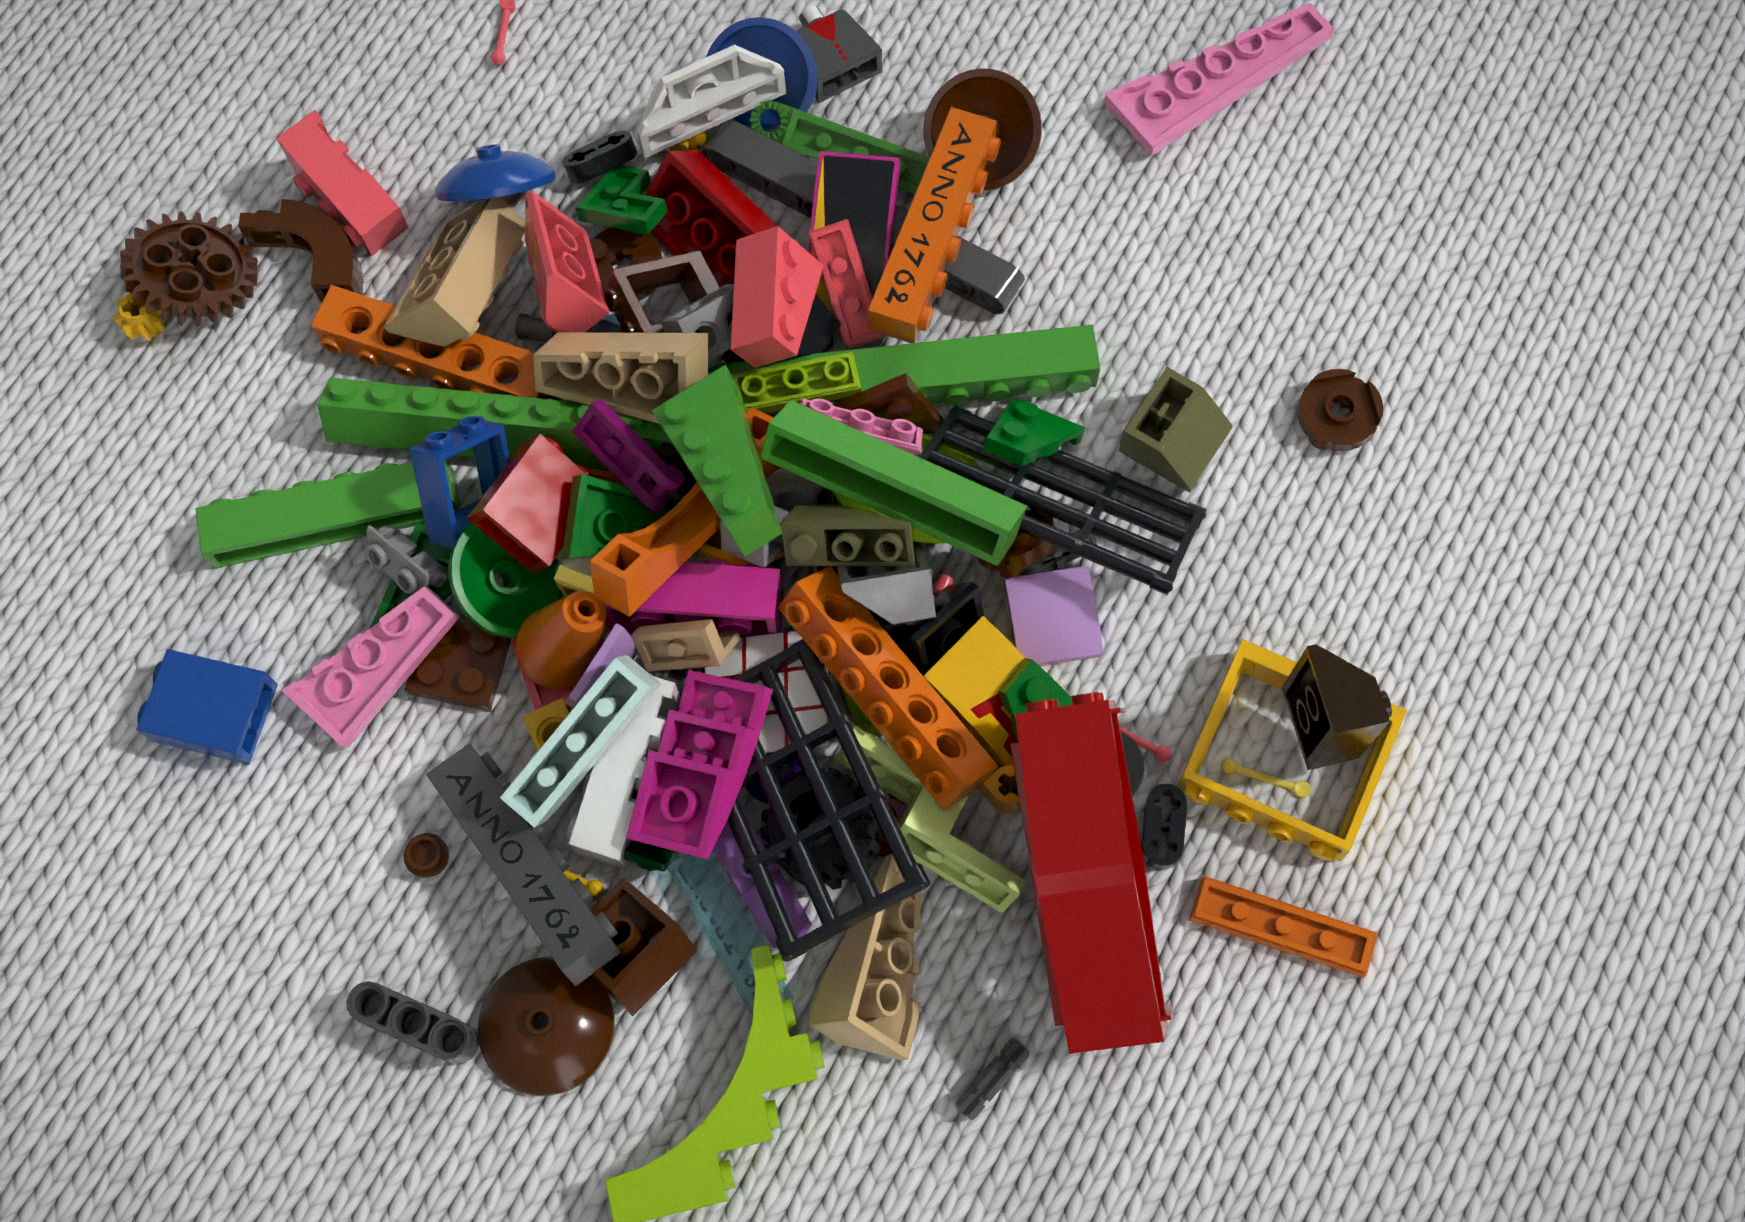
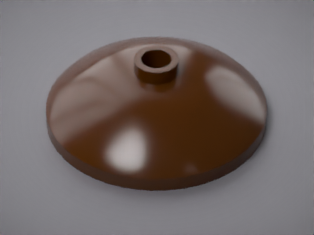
(997, 98)
(561, 1053)

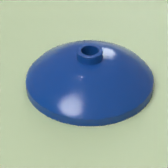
(781, 45)
(493, 175)

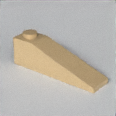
(869, 982)

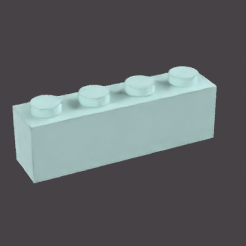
(580, 740)

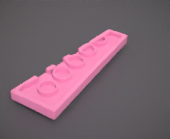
(1189, 93)

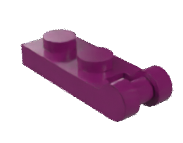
(627, 455)

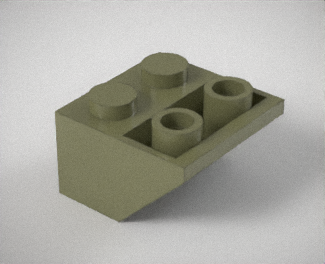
(1176, 430)

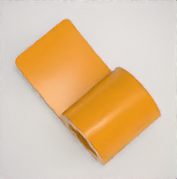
(992, 788)

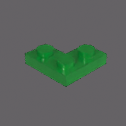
(620, 204)

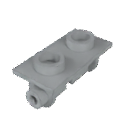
(391, 553)

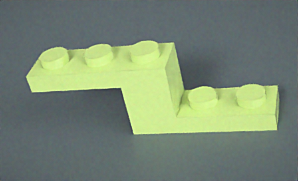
(929, 829)

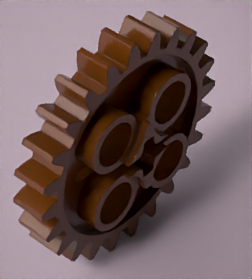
(188, 269)

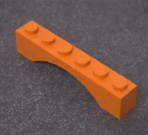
(641, 561)

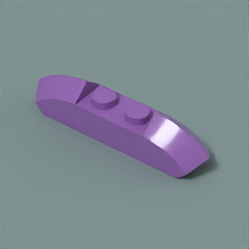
(731, 859)

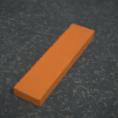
(1283, 926)

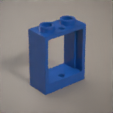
(427, 459)

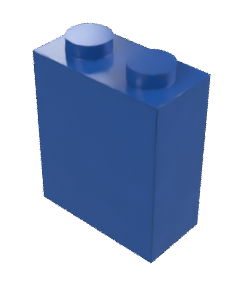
(206, 706)

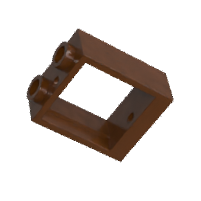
(624, 282)

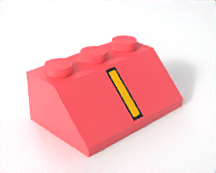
(562, 268)

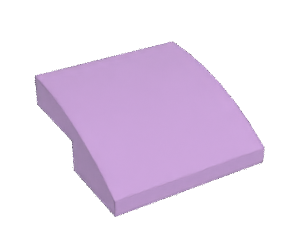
(1054, 615)
(616, 644)

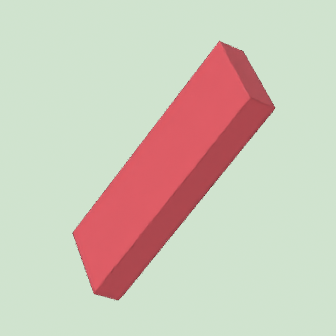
(845, 281)

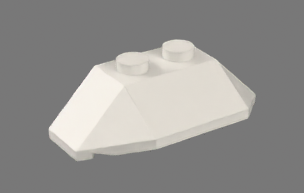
(707, 96)

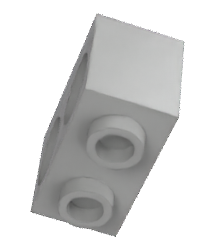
(709, 317)

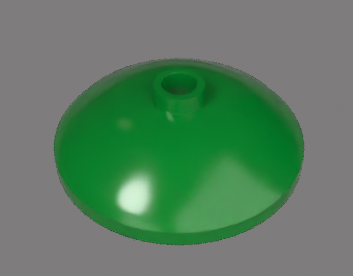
(487, 605)

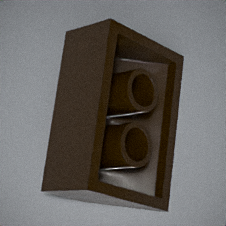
(1333, 708)

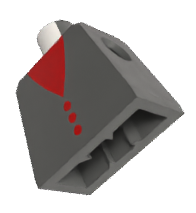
(840, 50)

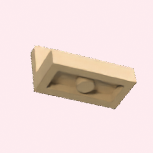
(683, 645)

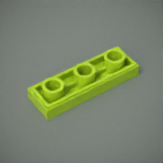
(820, 378)

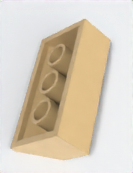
(459, 274)

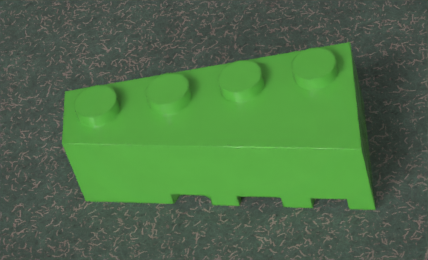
(719, 450)

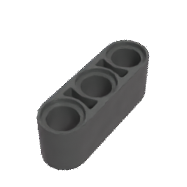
(394, 1012)

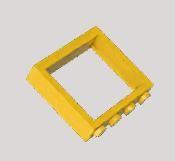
(1274, 671)

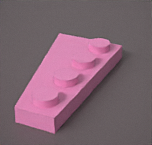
(362, 677)

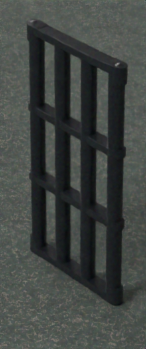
(1087, 522)
(834, 820)

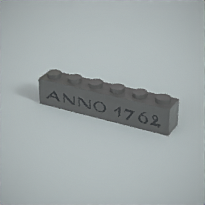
(524, 865)

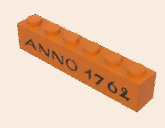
(932, 226)

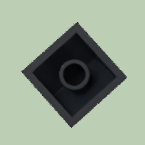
(956, 612)

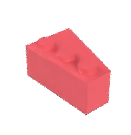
(341, 185)
(771, 296)

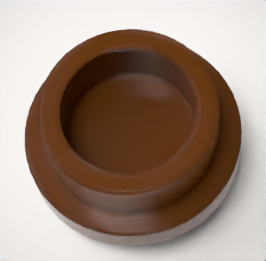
(426, 855)

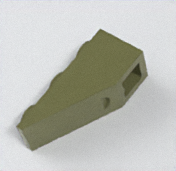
(845, 537)

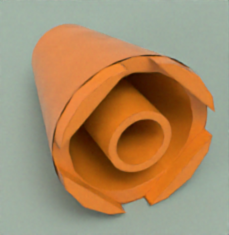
(561, 640)

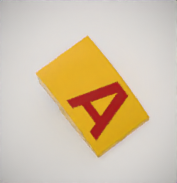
(970, 683)

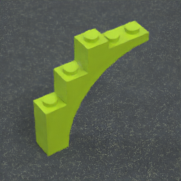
(693, 1170)

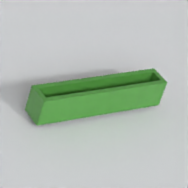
(893, 482)
(312, 514)

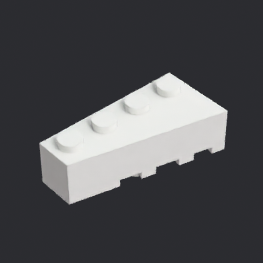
(615, 779)

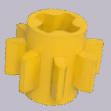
(136, 321)

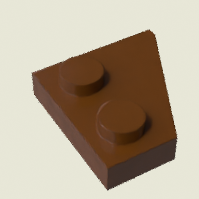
(896, 400)

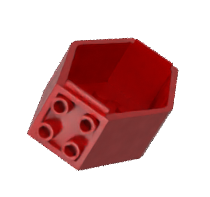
(1089, 875)

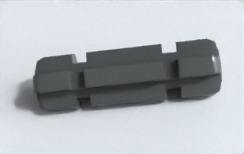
(992, 1079)

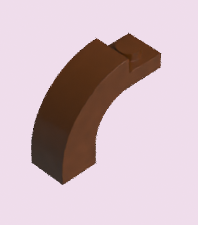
(311, 230)

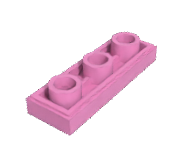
(898, 432)

